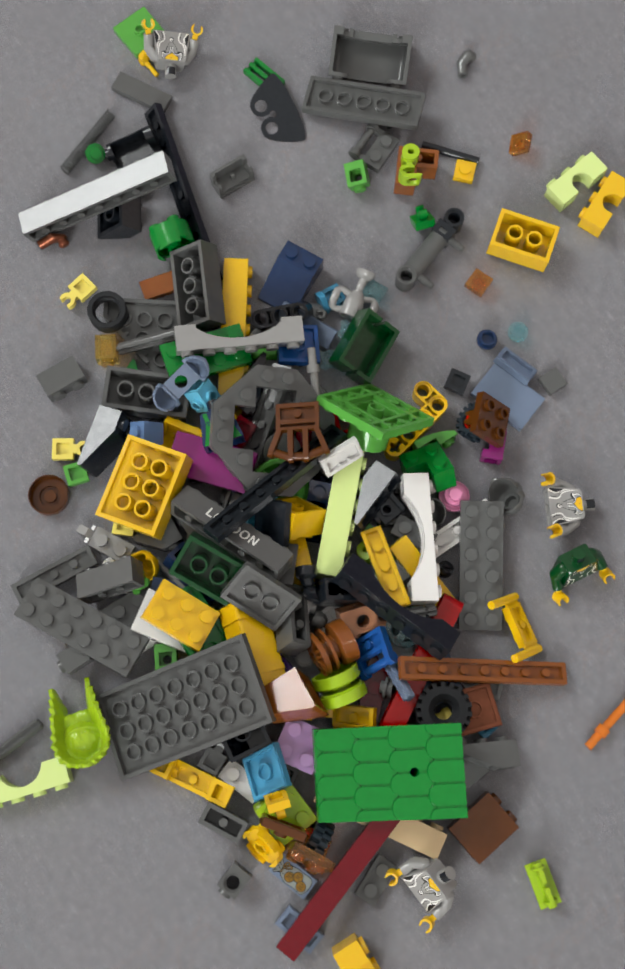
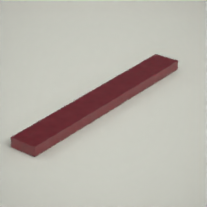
(335, 887)

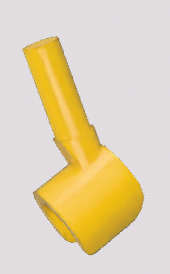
(144, 61)

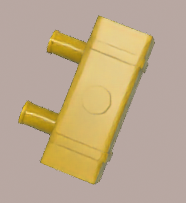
(260, 640)

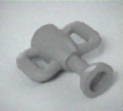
(355, 298)

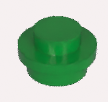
(95, 153)

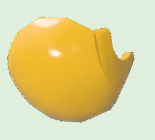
(150, 563)

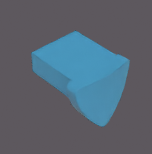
(322, 298)

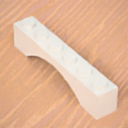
(415, 494)

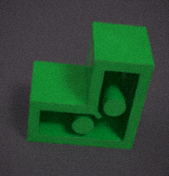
(430, 460)

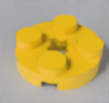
(263, 845)

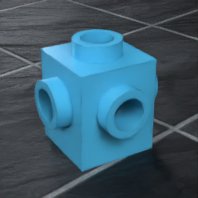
(200, 394)

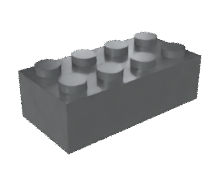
(198, 285)
(133, 391)

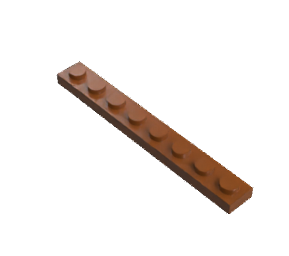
(481, 671)

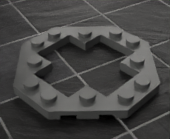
(243, 394)

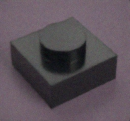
(457, 382)

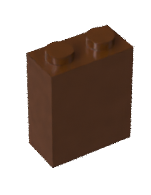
(484, 828)

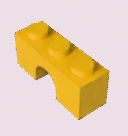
(596, 216)

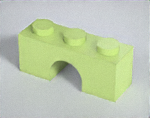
(587, 170)

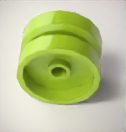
(340, 687)

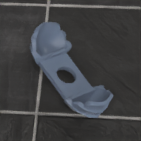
(167, 394)

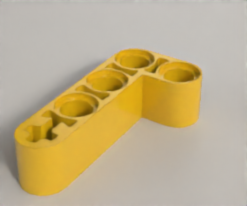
(425, 404)

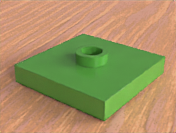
(131, 31)

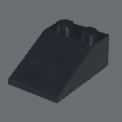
(104, 440)

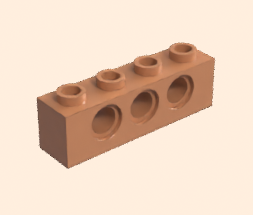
(351, 612)

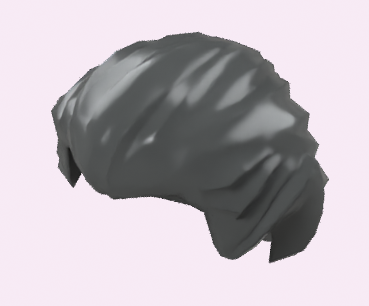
(508, 491)

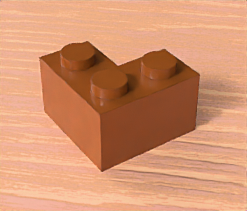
(426, 164)

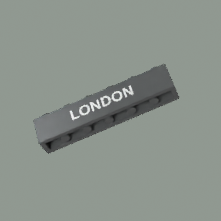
(243, 543)

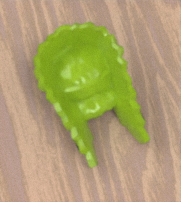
(80, 737)

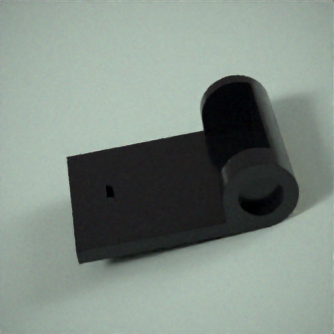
(133, 147)

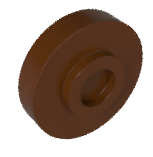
(49, 495)

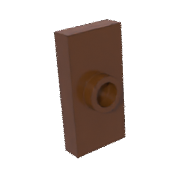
(282, 828)

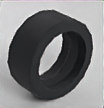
(107, 296)

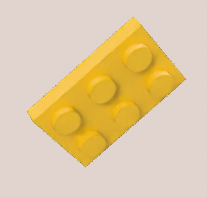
(180, 615)

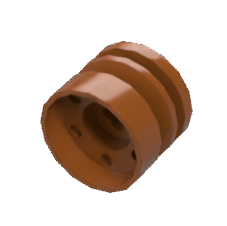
(333, 646)

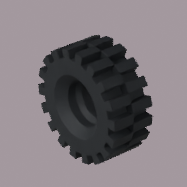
(445, 693)

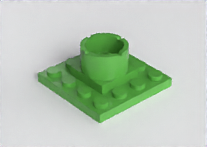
(373, 415)

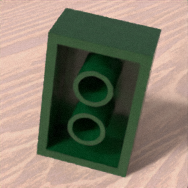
(205, 566)

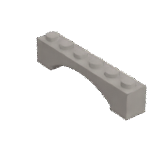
(193, 341)

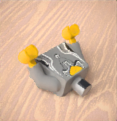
(170, 49)
(564, 505)
(430, 884)

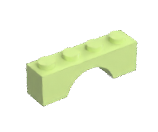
(50, 775)

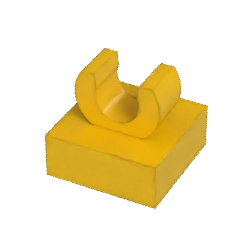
(277, 803)

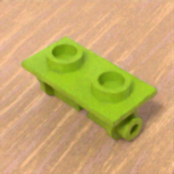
(543, 884)

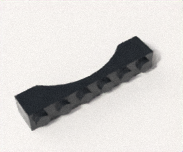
(431, 634)

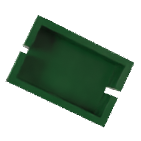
(364, 346)

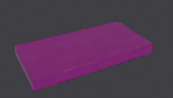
(207, 467)

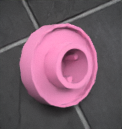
(452, 497)

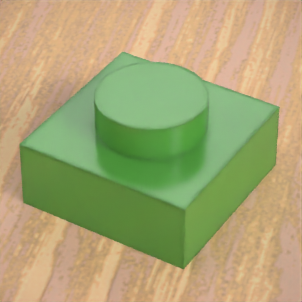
(75, 475)

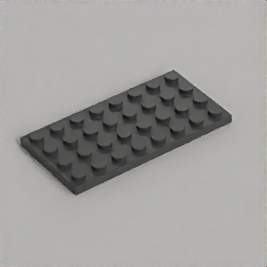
(185, 707)

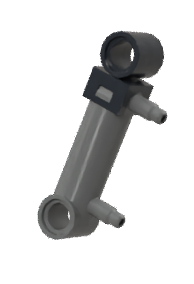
(439, 238)

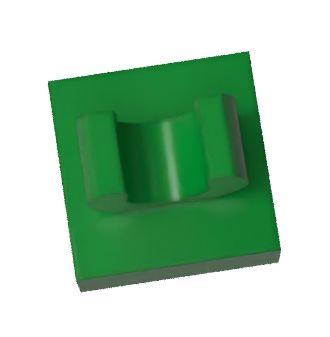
(422, 219)

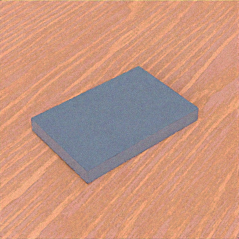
(512, 393)

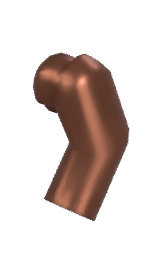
(52, 238)

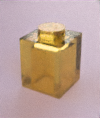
(106, 350)

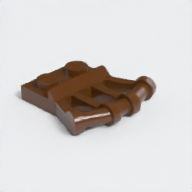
(297, 418)

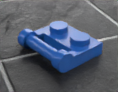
(372, 645)

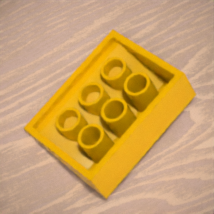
(143, 486)

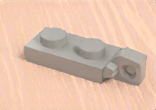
(105, 542)

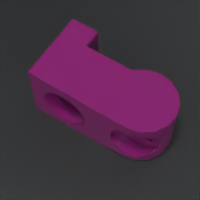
(492, 454)

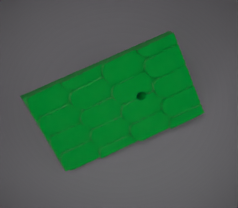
(389, 773)

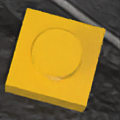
(464, 171)

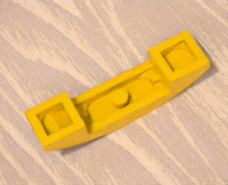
(196, 781)

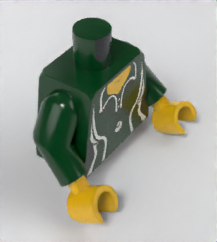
(575, 566)

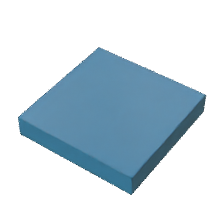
(266, 771)

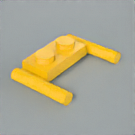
(519, 626)

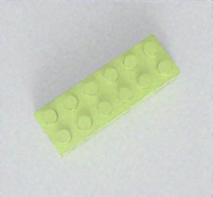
(338, 519)

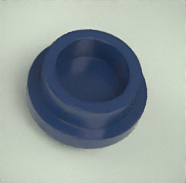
(486, 339)

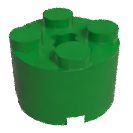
(170, 236)

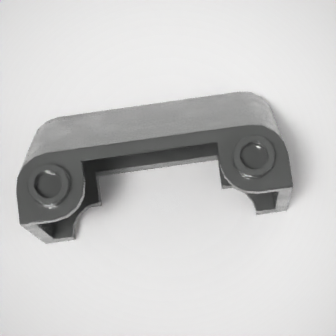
(370, 57)

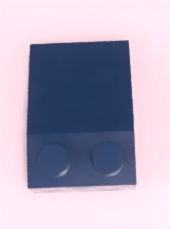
(291, 276)

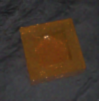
(520, 143)
(478, 282)

